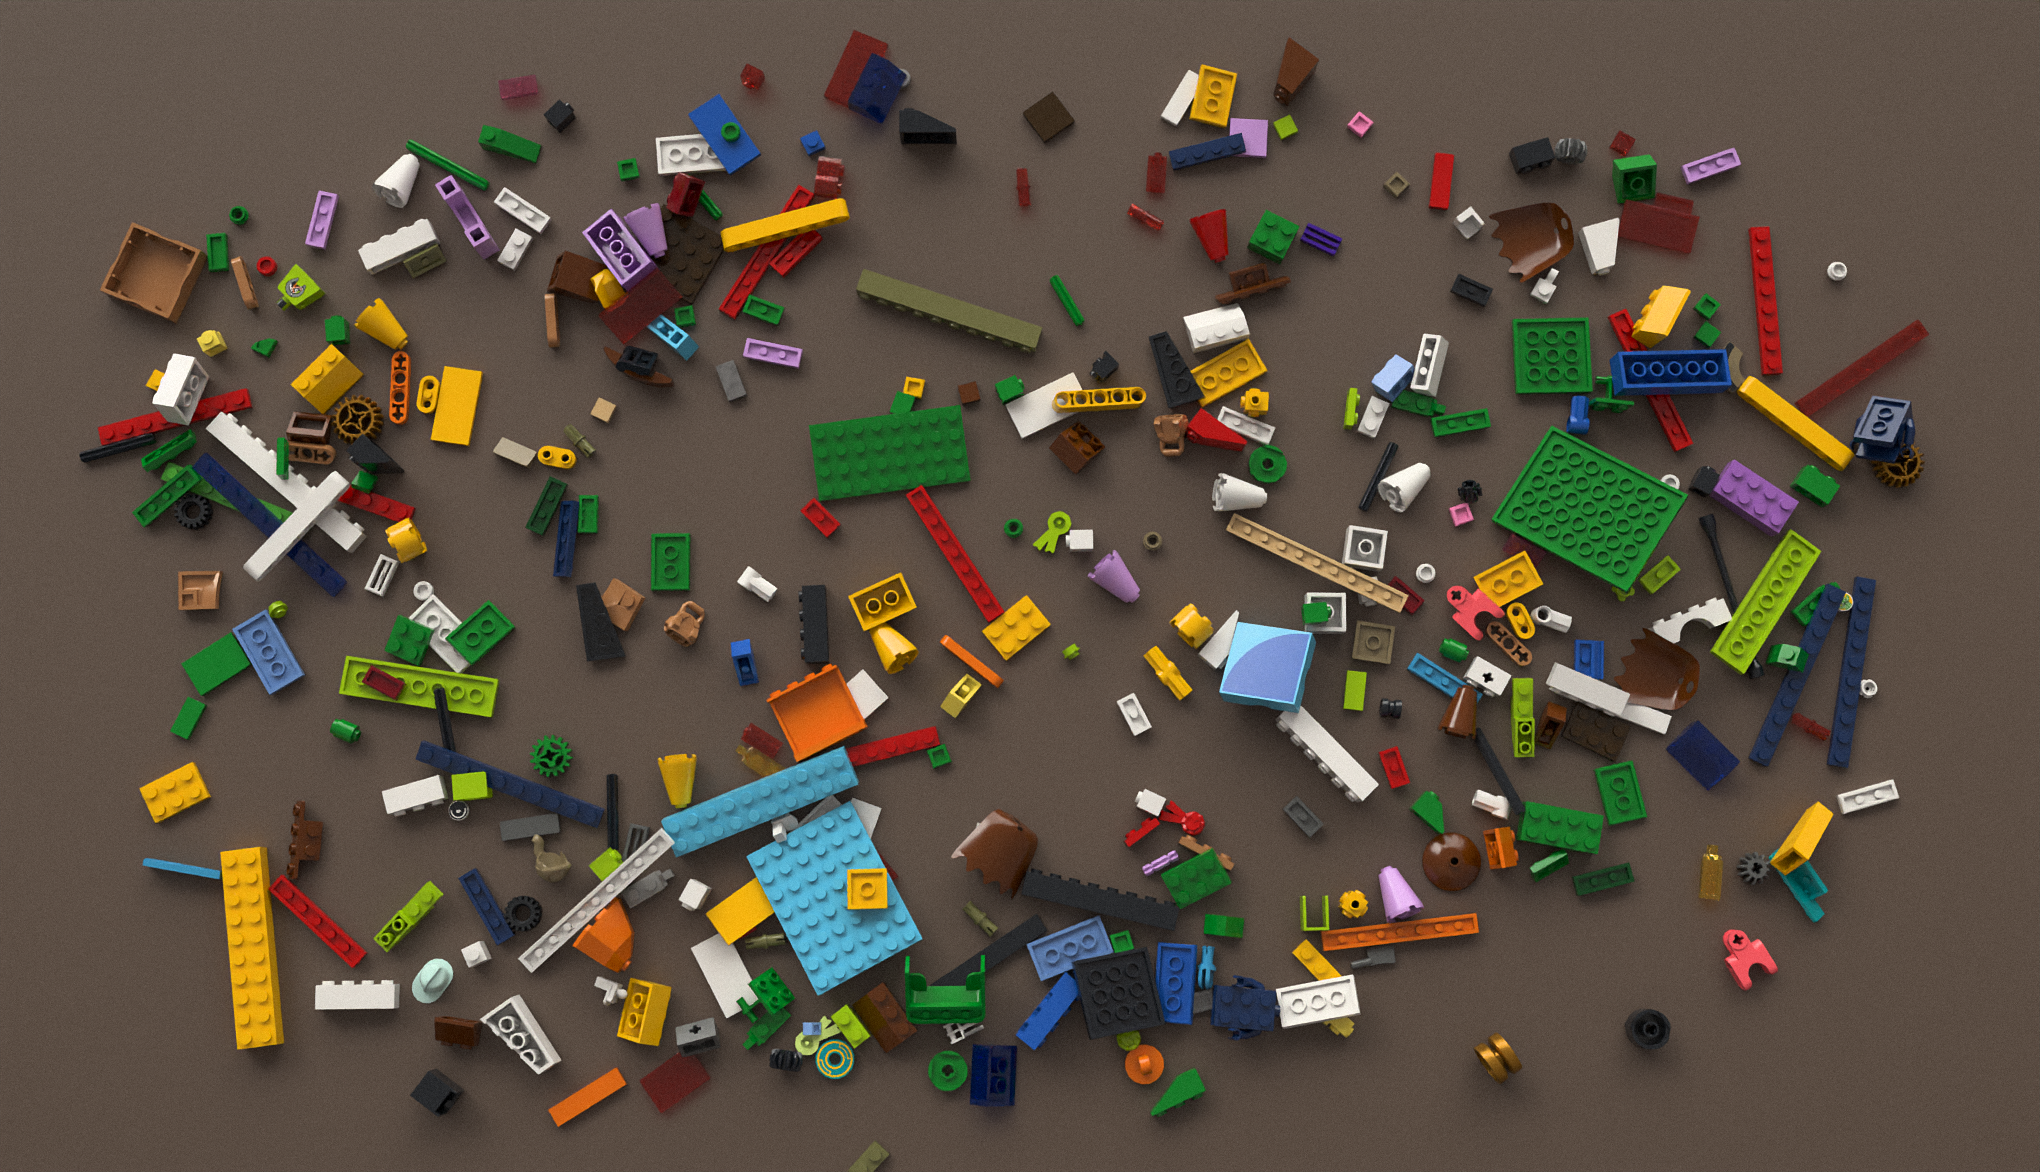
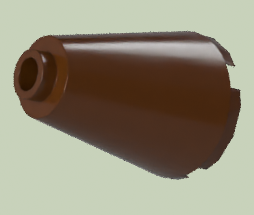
(1461, 714)

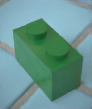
(1815, 485)

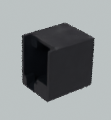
(437, 1092)

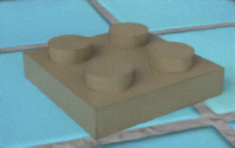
(1373, 642)

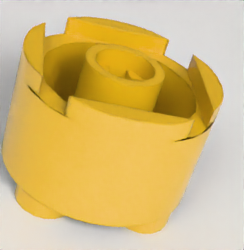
(406, 540)
(1192, 626)

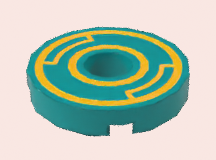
(823, 1058)

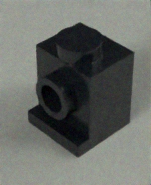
(1103, 367)

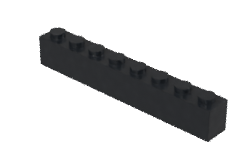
(1099, 900)

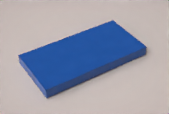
(709, 121)
(1176, 981)

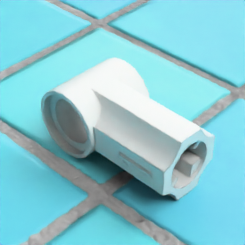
(754, 582)
(1552, 619)
(1495, 804)

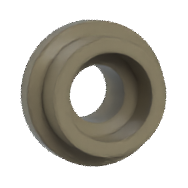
(1154, 535)

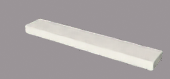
(1639, 715)

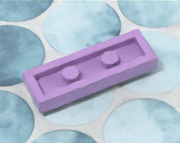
(1710, 166)
(322, 220)
(772, 353)

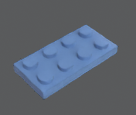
(268, 652)
(1057, 951)

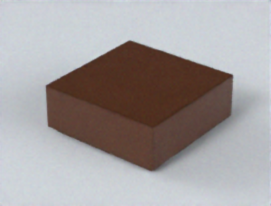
(969, 393)

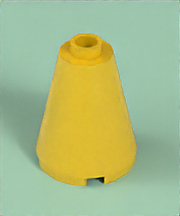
(382, 325)
(892, 648)
(678, 778)

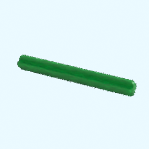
(447, 165)

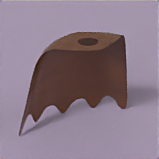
(1531, 237)
(1655, 672)
(999, 850)

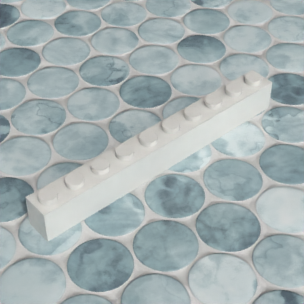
(295, 489)

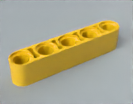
(1105, 394)

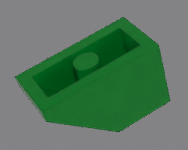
(1787, 657)
(1429, 811)

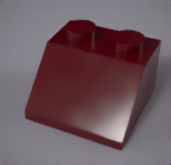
(685, 194)

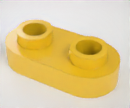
(428, 395)
(556, 457)
(1522, 620)

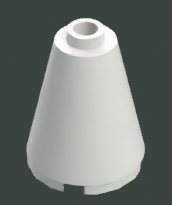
(398, 181)
(1404, 486)
(1236, 494)

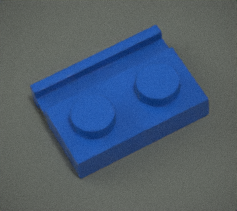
(1589, 658)

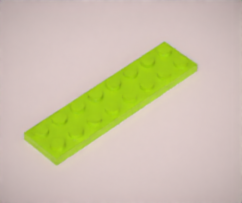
(1765, 602)
(463, 692)

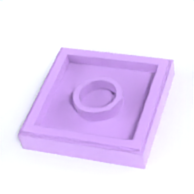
(1254, 136)

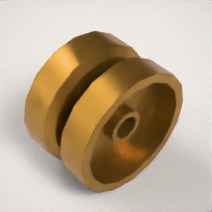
(1497, 1058)

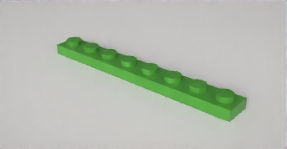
(208, 491)

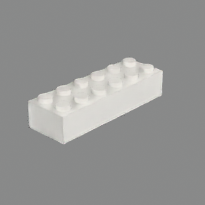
(1327, 753)

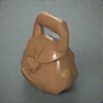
(1171, 430)
(683, 626)

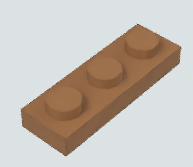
(1190, 843)

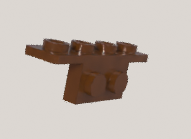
(1250, 281)
(305, 841)

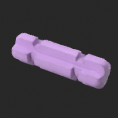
(1160, 863)

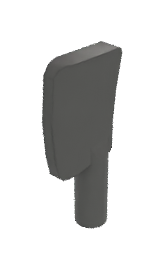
(1376, 955)

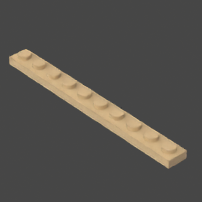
(1317, 563)

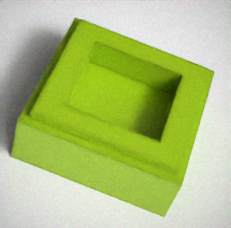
(1285, 127)

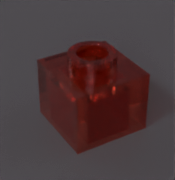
(752, 77)

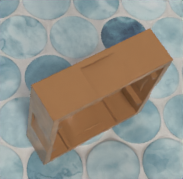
(154, 273)

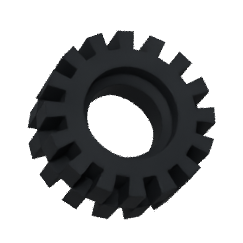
(201, 520)
(531, 922)

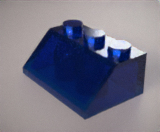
(876, 89)
(1702, 755)
(993, 1075)

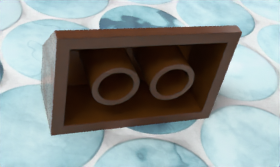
(884, 1017)

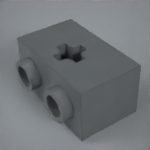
(697, 1037)

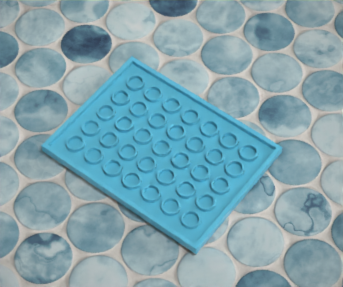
(809, 895)

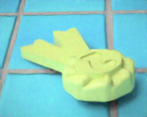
(809, 1043)

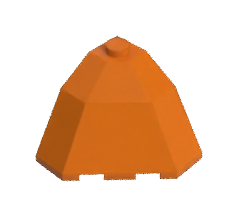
(610, 938)

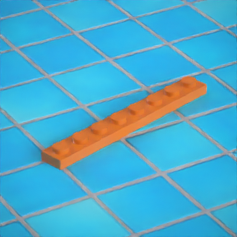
(1399, 932)

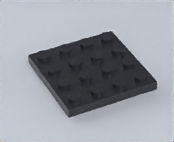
(1118, 993)

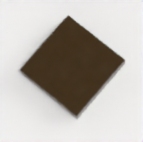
(1048, 117)

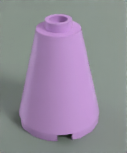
(648, 229)
(1115, 577)
(1397, 895)

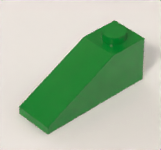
(508, 144)

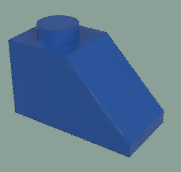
(744, 662)

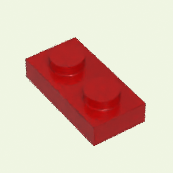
(820, 518)
(1394, 767)
(1147, 826)

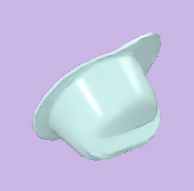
(432, 980)

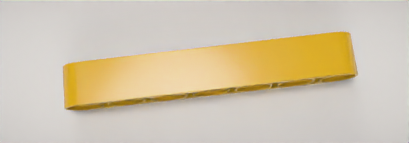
(784, 225)
(1795, 423)

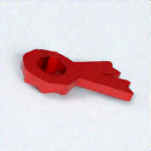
(1191, 822)

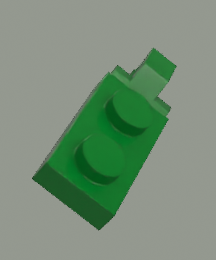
(1417, 404)
(1805, 609)
(766, 1027)

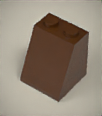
(1294, 71)
(573, 277)

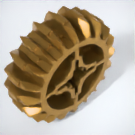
(364, 417)
(1900, 477)

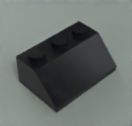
(372, 457)

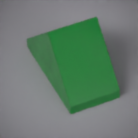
(1223, 925)

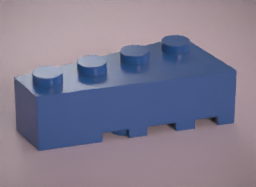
(1048, 1012)

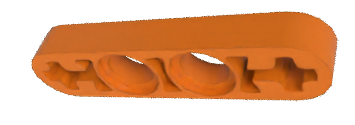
(397, 388)
(971, 661)

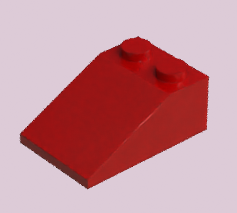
(1211, 432)

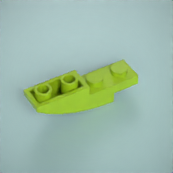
(1522, 717)
(408, 917)

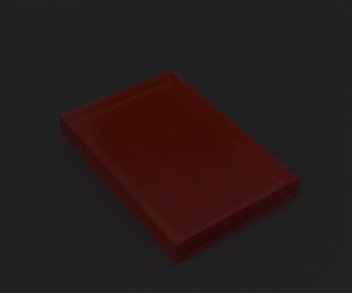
(674, 1080)

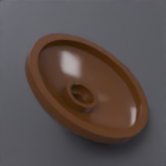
(1438, 865)

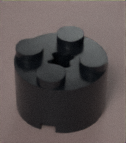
(1658, 1031)

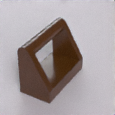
(309, 435)

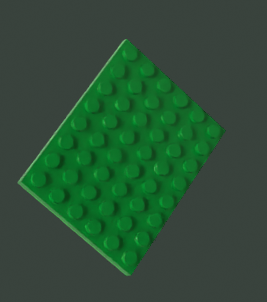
(1589, 509)

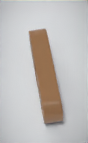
(244, 282)
(552, 320)
(315, 449)
(1517, 643)

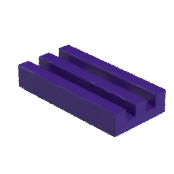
(1324, 233)

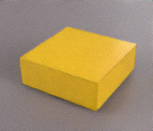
(914, 387)

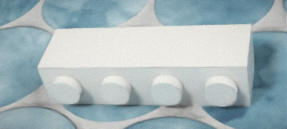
(398, 246)
(1588, 689)
(357, 995)

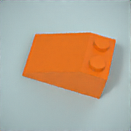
(1500, 848)

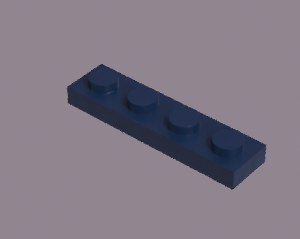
(1207, 151)
(566, 539)
(486, 906)

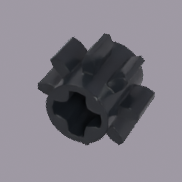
(1470, 491)

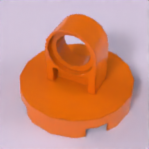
(1144, 1064)

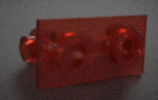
(1156, 173)
(761, 740)

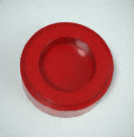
(266, 266)

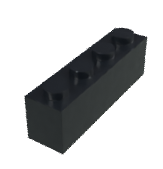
(814, 624)

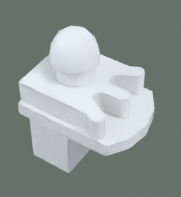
(783, 824)
(613, 990)

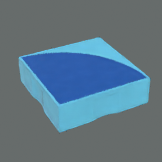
(1267, 667)

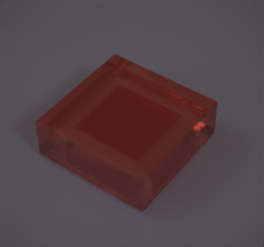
(1622, 143)

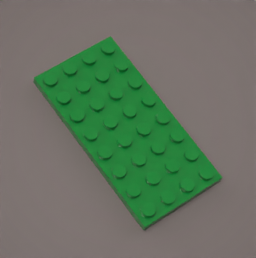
(889, 452)

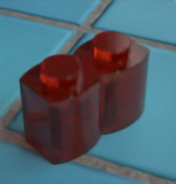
(828, 177)

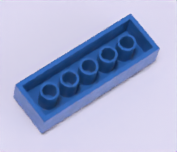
(1670, 372)

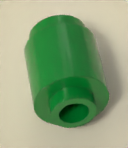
(1453, 650)
(345, 731)

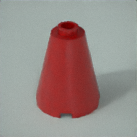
(1212, 233)

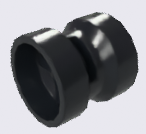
(1390, 708)

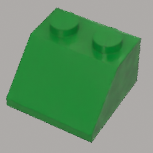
(1634, 178)

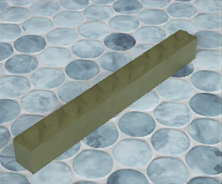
(949, 311)

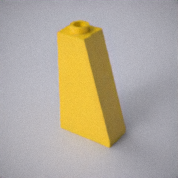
(1802, 839)

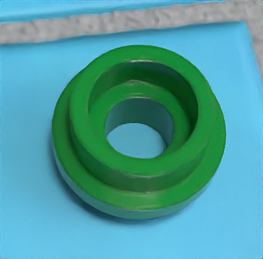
(237, 210)
(1011, 522)

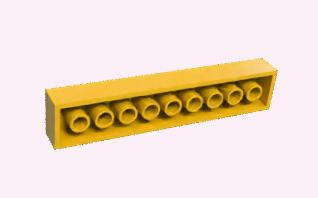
(252, 948)

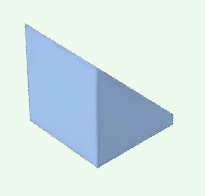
(812, 1028)

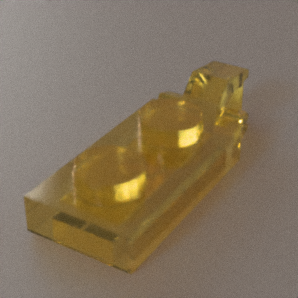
(759, 761)
(1711, 874)

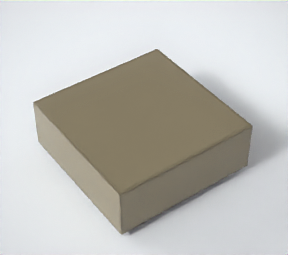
(1396, 185)

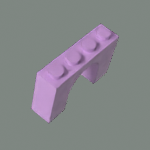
(468, 217)

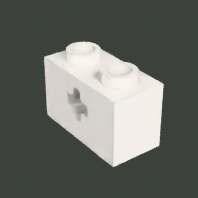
(1497, 677)
(694, 895)

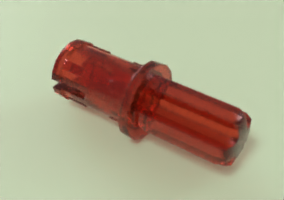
(1023, 187)
(1145, 217)
(1810, 726)

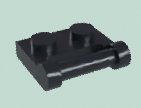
(642, 363)

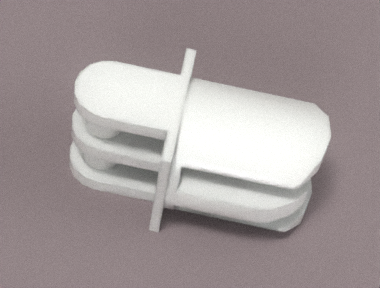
(951, 1033)

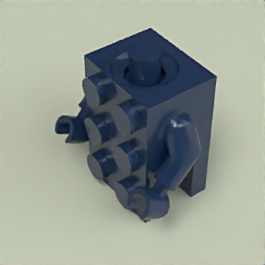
(1884, 430)
(1244, 1008)

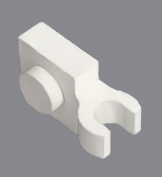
(1544, 288)

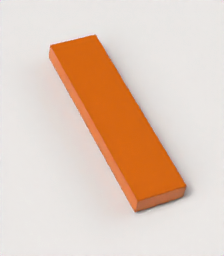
(587, 1096)

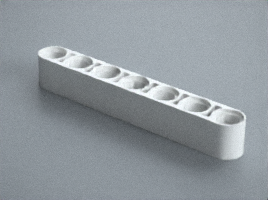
(296, 526)

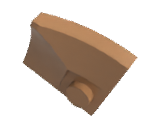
(199, 589)
(622, 603)

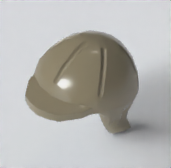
(549, 865)

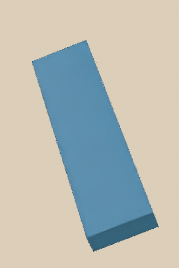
(1436, 676)
(183, 868)

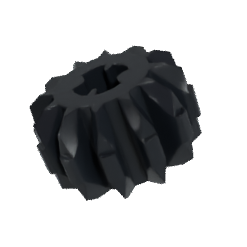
(786, 1060)

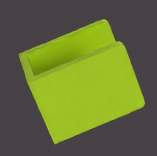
(470, 786)
(1325, 910)

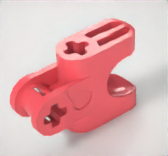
(1469, 607)
(1744, 955)

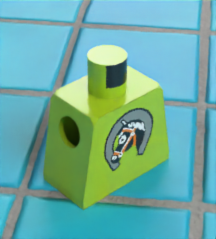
(298, 289)

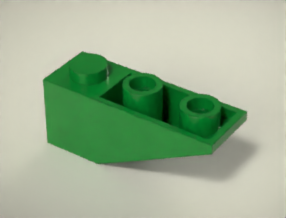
(1183, 1087)

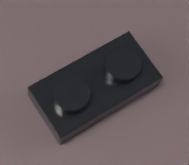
(1471, 290)

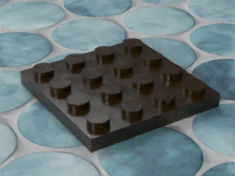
(690, 253)

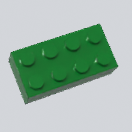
(1560, 828)

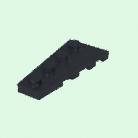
(1175, 376)
(598, 630)

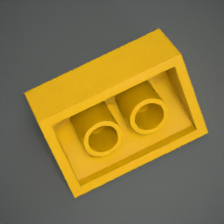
(1659, 315)
(327, 379)
(882, 601)
(644, 1012)

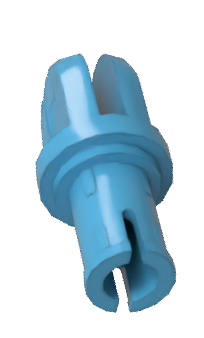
(1206, 968)

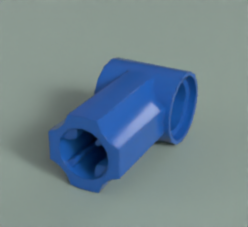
(1578, 421)

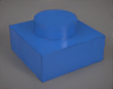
(812, 143)

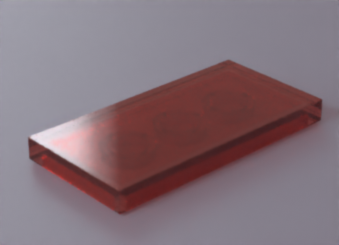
(852, 65)
(1658, 226)
(640, 305)

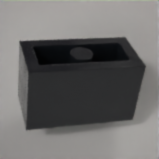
(1532, 155)

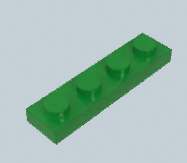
(167, 496)

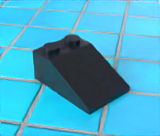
(921, 128)

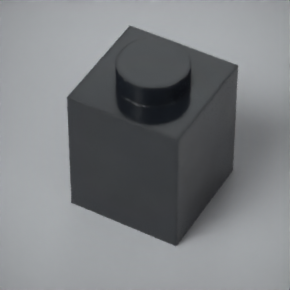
(560, 115)
(1704, 481)

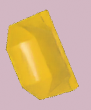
(607, 287)

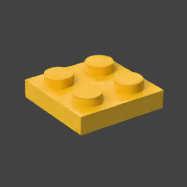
(867, 889)

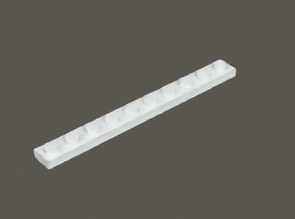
(596, 900)

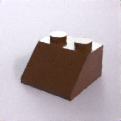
(457, 1031)

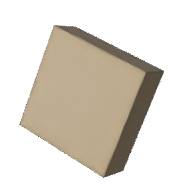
(603, 410)

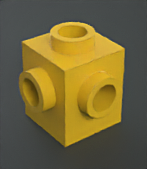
(1261, 400)
(1346, 904)

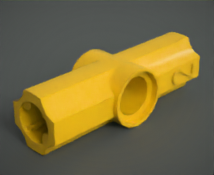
(1167, 673)

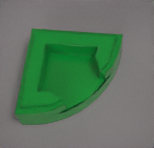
(265, 347)

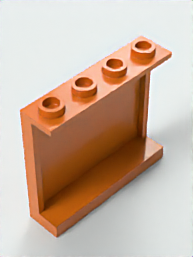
(817, 712)

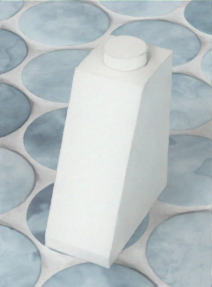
(1600, 245)

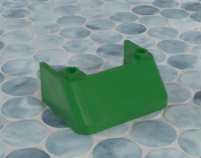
(945, 1003)

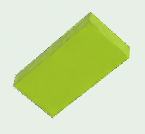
(1354, 690)

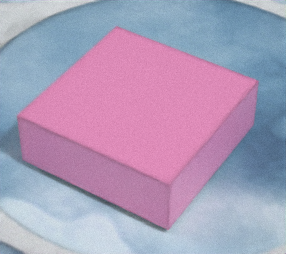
(1360, 124)
(1461, 514)

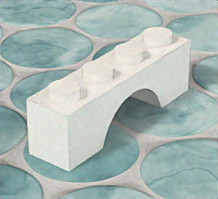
(1711, 615)

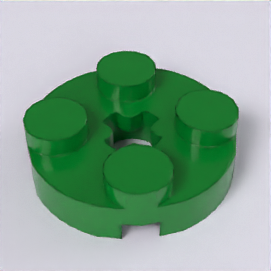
(1258, 470)
(955, 1079)

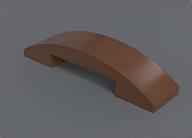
(657, 379)

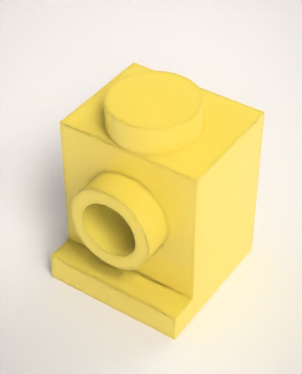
(212, 339)
(1341, 1026)

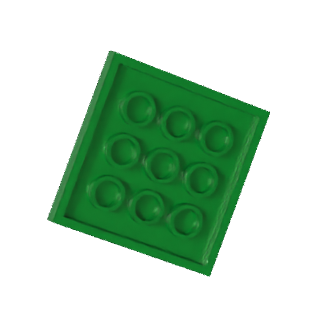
(1552, 356)

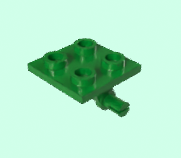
(1600, 404)
(769, 991)

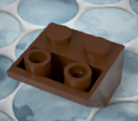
(1076, 447)

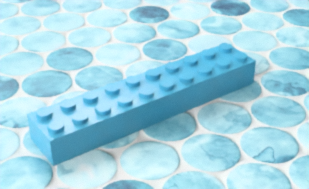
(760, 801)

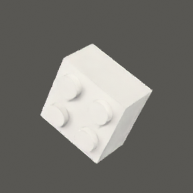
(1364, 548)
(1337, 604)

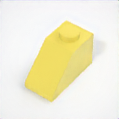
(960, 695)

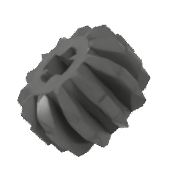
(1571, 151)
(1759, 873)

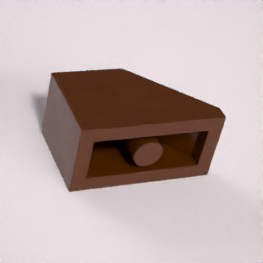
(1550, 725)

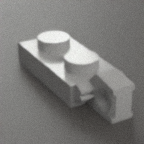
(646, 887)

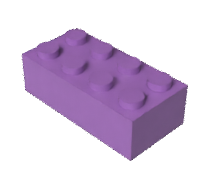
(619, 249)
(1753, 498)

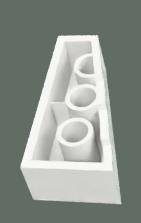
(522, 1033)

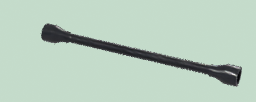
(1708, 524)

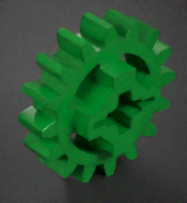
(553, 764)

